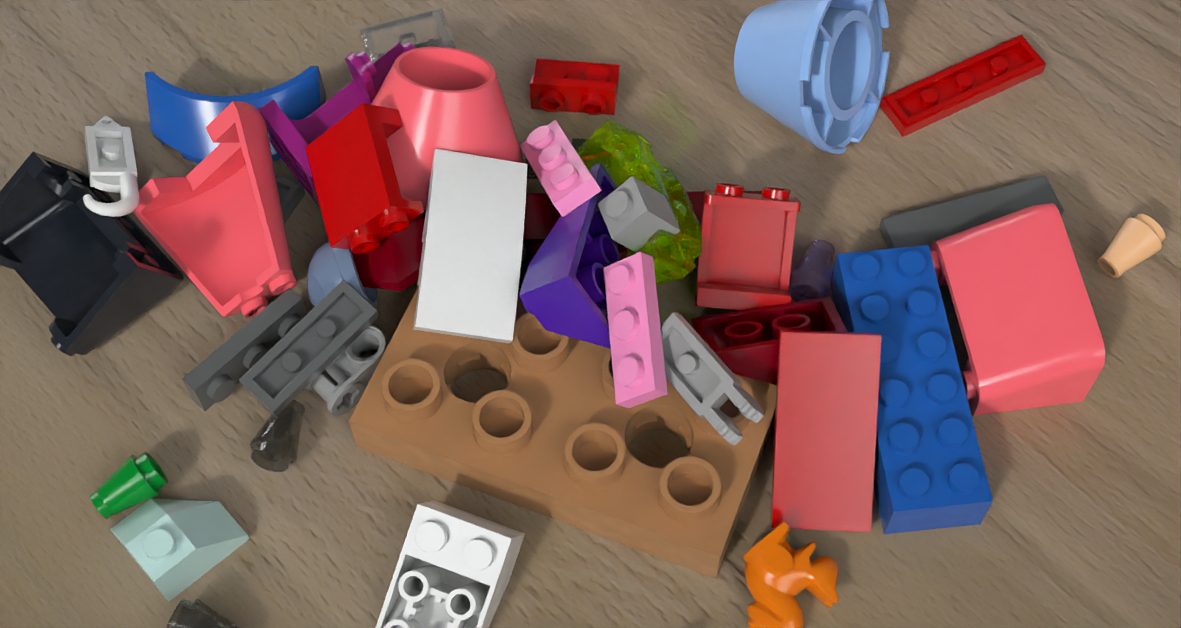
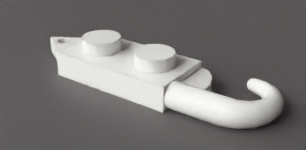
(111, 167)

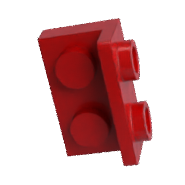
(574, 87)

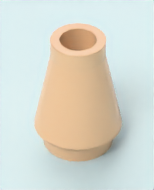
(1133, 243)

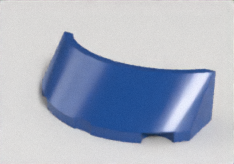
(182, 115)

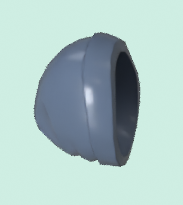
(329, 268)

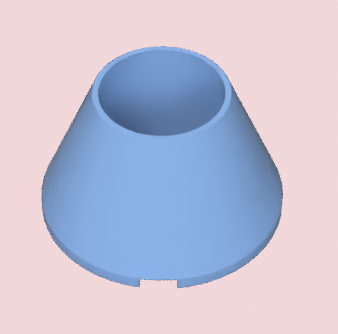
(815, 66)

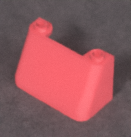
(1021, 312)

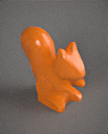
(779, 573)

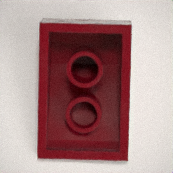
(750, 337)

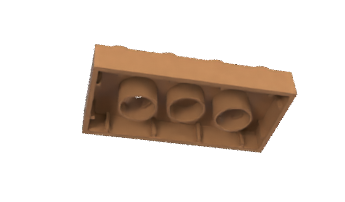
(562, 439)

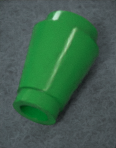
(129, 485)

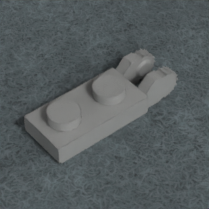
(704, 378)

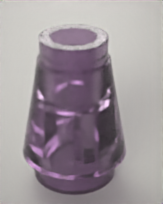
(813, 272)

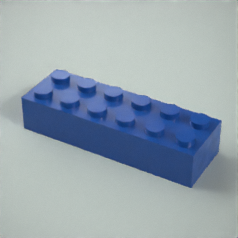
(925, 436)

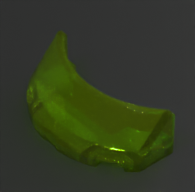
(628, 155)

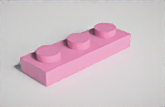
(559, 168)
(635, 330)

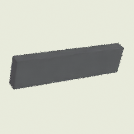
(950, 217)

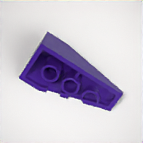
(567, 275)

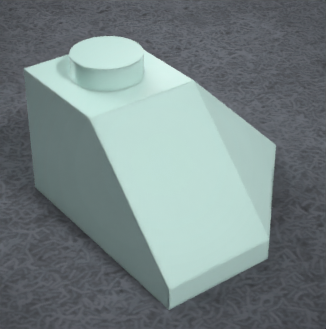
(178, 540)

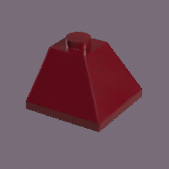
(395, 261)

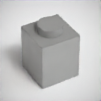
(636, 213)

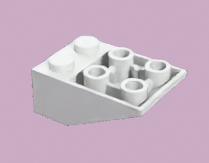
(450, 570)

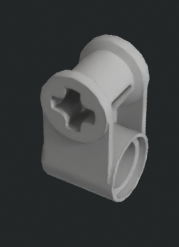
(350, 374)

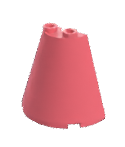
(225, 217)

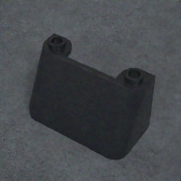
(82, 265)

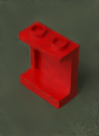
(359, 181)
(745, 247)

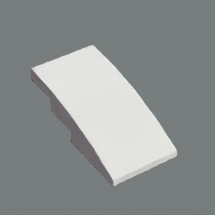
(472, 247)

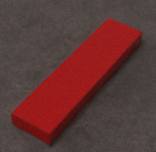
(962, 85)

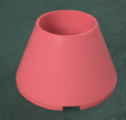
(448, 104)

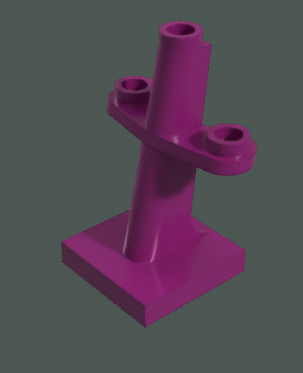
(292, 136)

